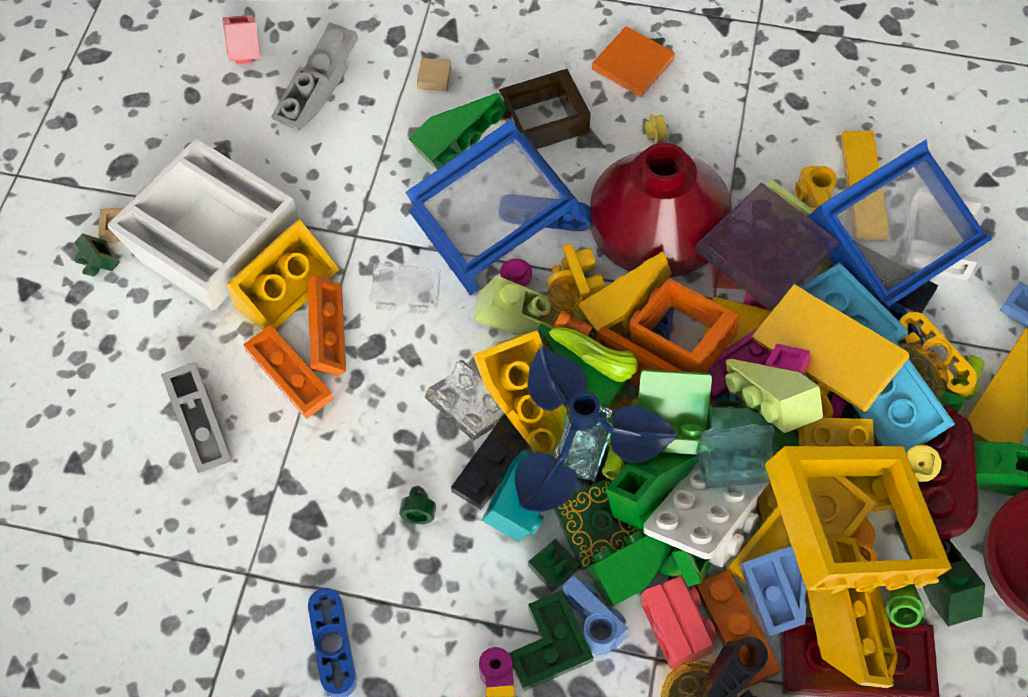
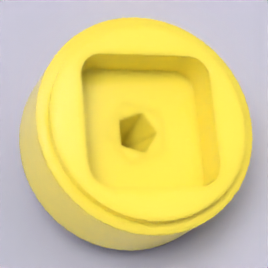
(924, 462)

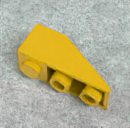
(626, 295)

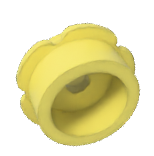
(656, 128)

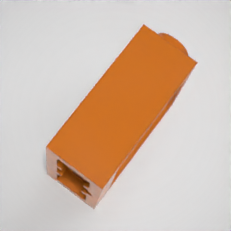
(720, 320)

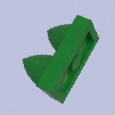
(685, 564)

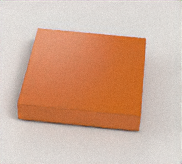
(633, 61)

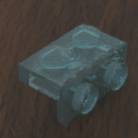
(586, 447)
(735, 455)

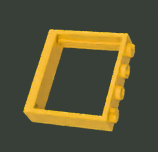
(819, 572)

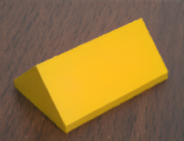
(277, 278)

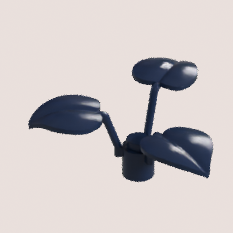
(555, 381)

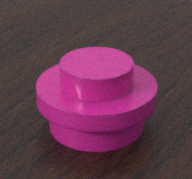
(516, 271)

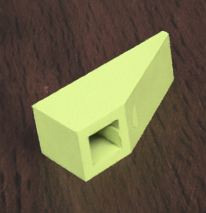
(515, 307)
(776, 393)

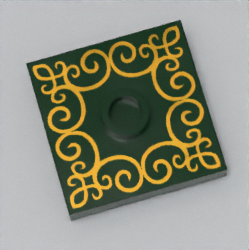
(590, 523)

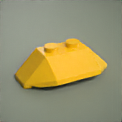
(854, 625)

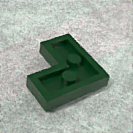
(560, 646)

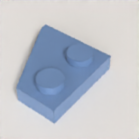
(776, 590)

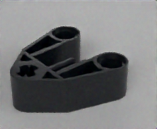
(729, 674)

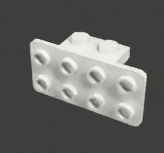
(706, 520)

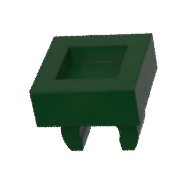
(95, 253)
(553, 565)

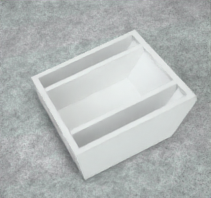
(203, 221)

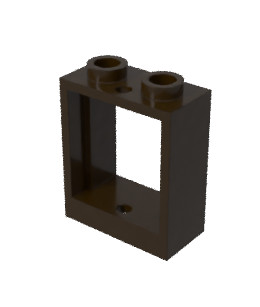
(541, 89)

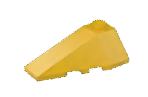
(505, 376)

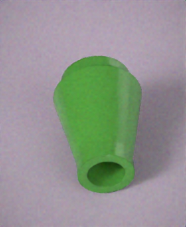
(905, 606)

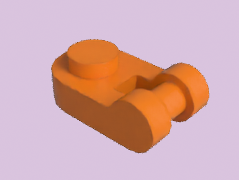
(565, 320)

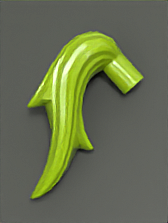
(611, 363)

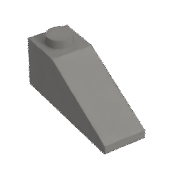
(196, 417)

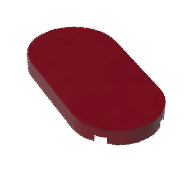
(954, 491)

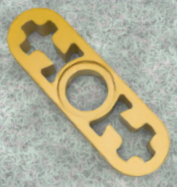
(961, 367)

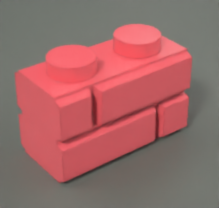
(678, 622)

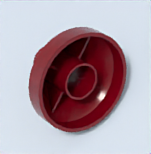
(657, 205)

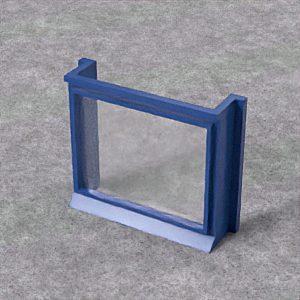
(489, 202)
(900, 226)

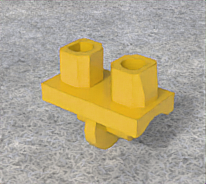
(574, 265)

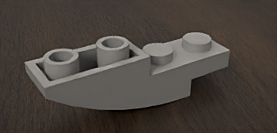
(319, 78)

